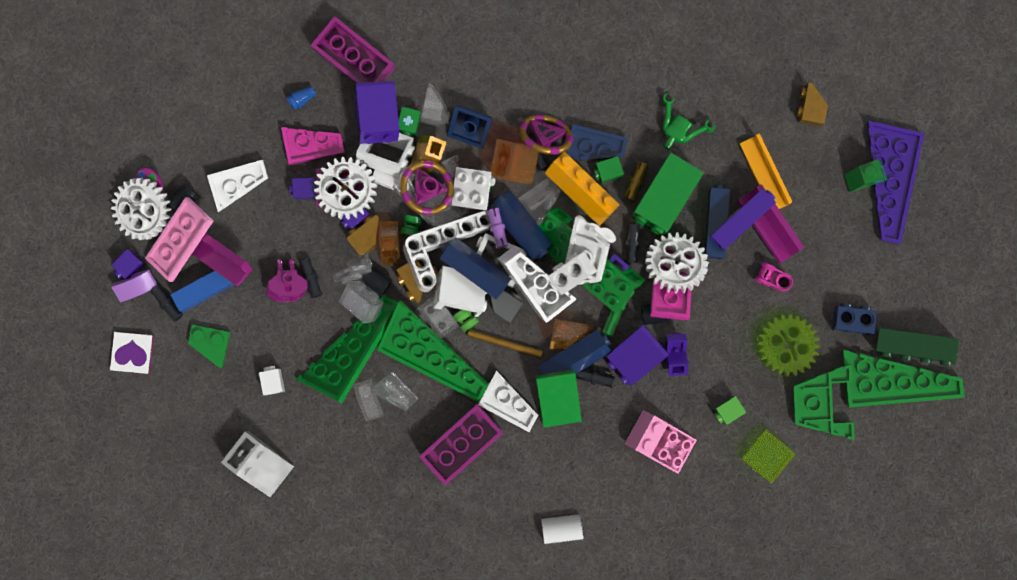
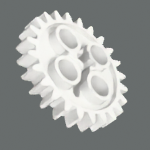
(356, 175)
(140, 208)
(680, 247)

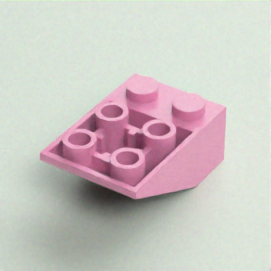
(660, 441)

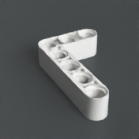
(440, 240)

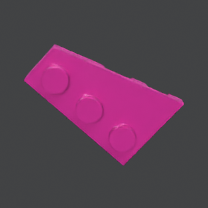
(311, 145)

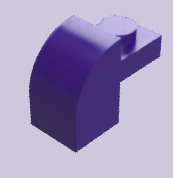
(677, 359)

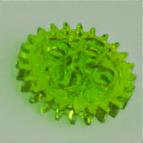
(804, 337)

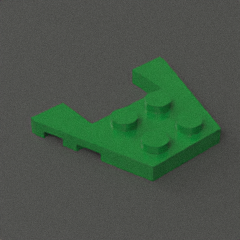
(814, 402)

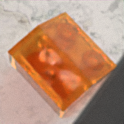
(513, 161)

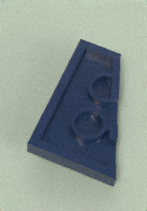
(595, 144)

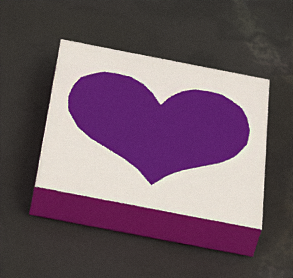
(132, 352)

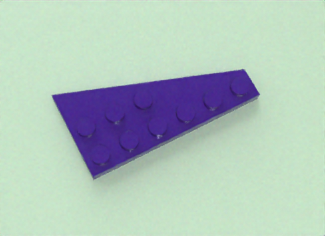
(899, 154)

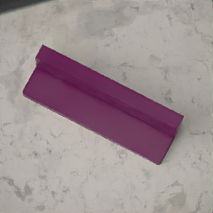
(774, 230)
(222, 260)

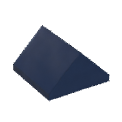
(470, 126)

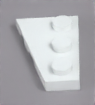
(507, 403)

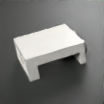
(458, 292)

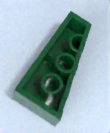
(918, 346)

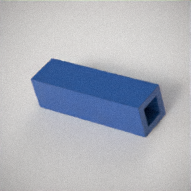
(200, 291)

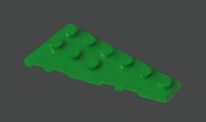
(418, 347)
(347, 356)
(889, 382)

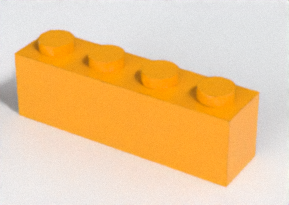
(581, 188)

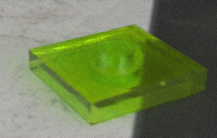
(768, 456)

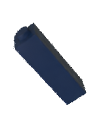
(716, 216)
(522, 226)
(475, 268)
(579, 354)

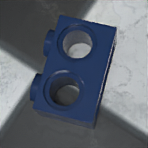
(854, 324)

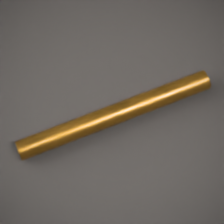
(504, 343)

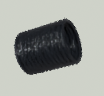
(178, 196)
(377, 281)
(645, 312)

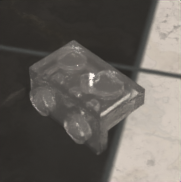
(356, 269)

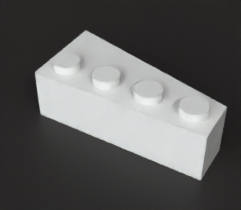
(535, 285)

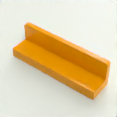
(764, 169)

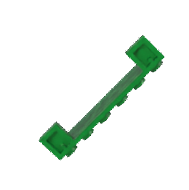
(615, 284)

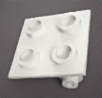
(472, 188)

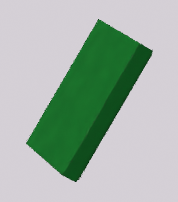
(559, 398)

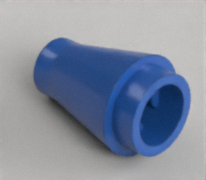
(300, 97)

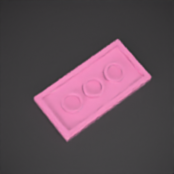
(179, 239)

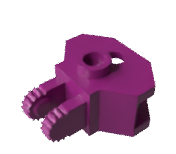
(286, 284)

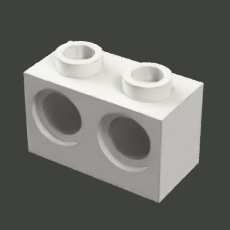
(572, 273)

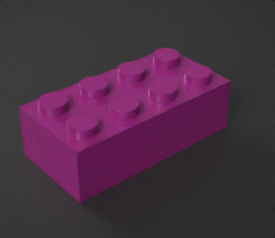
(351, 54)
(461, 444)

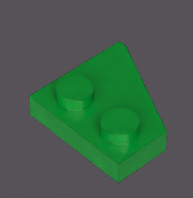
(210, 343)

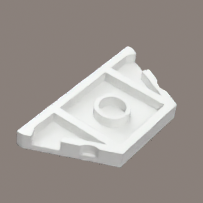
(588, 240)

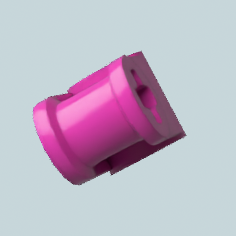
(772, 277)

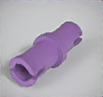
(497, 228)

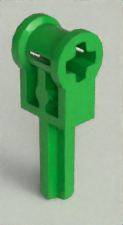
(614, 318)

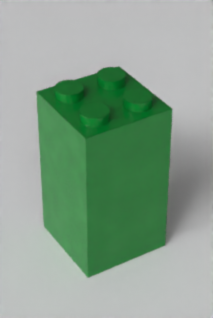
(667, 195)

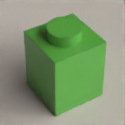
(729, 411)

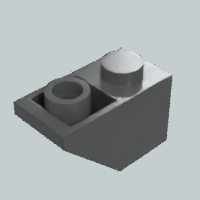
(507, 305)

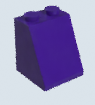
(376, 112)
(636, 356)

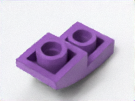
(134, 286)

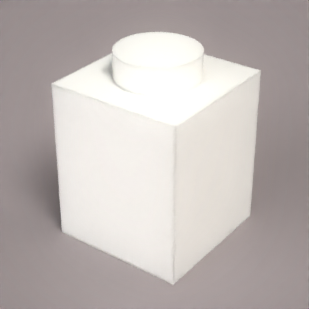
(271, 381)

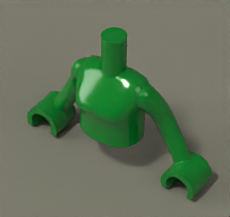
(679, 127)

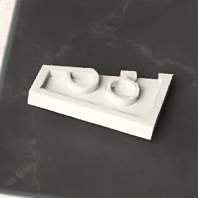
(235, 182)

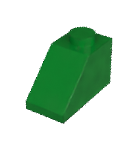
(865, 175)

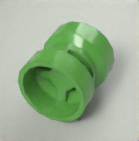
(462, 316)

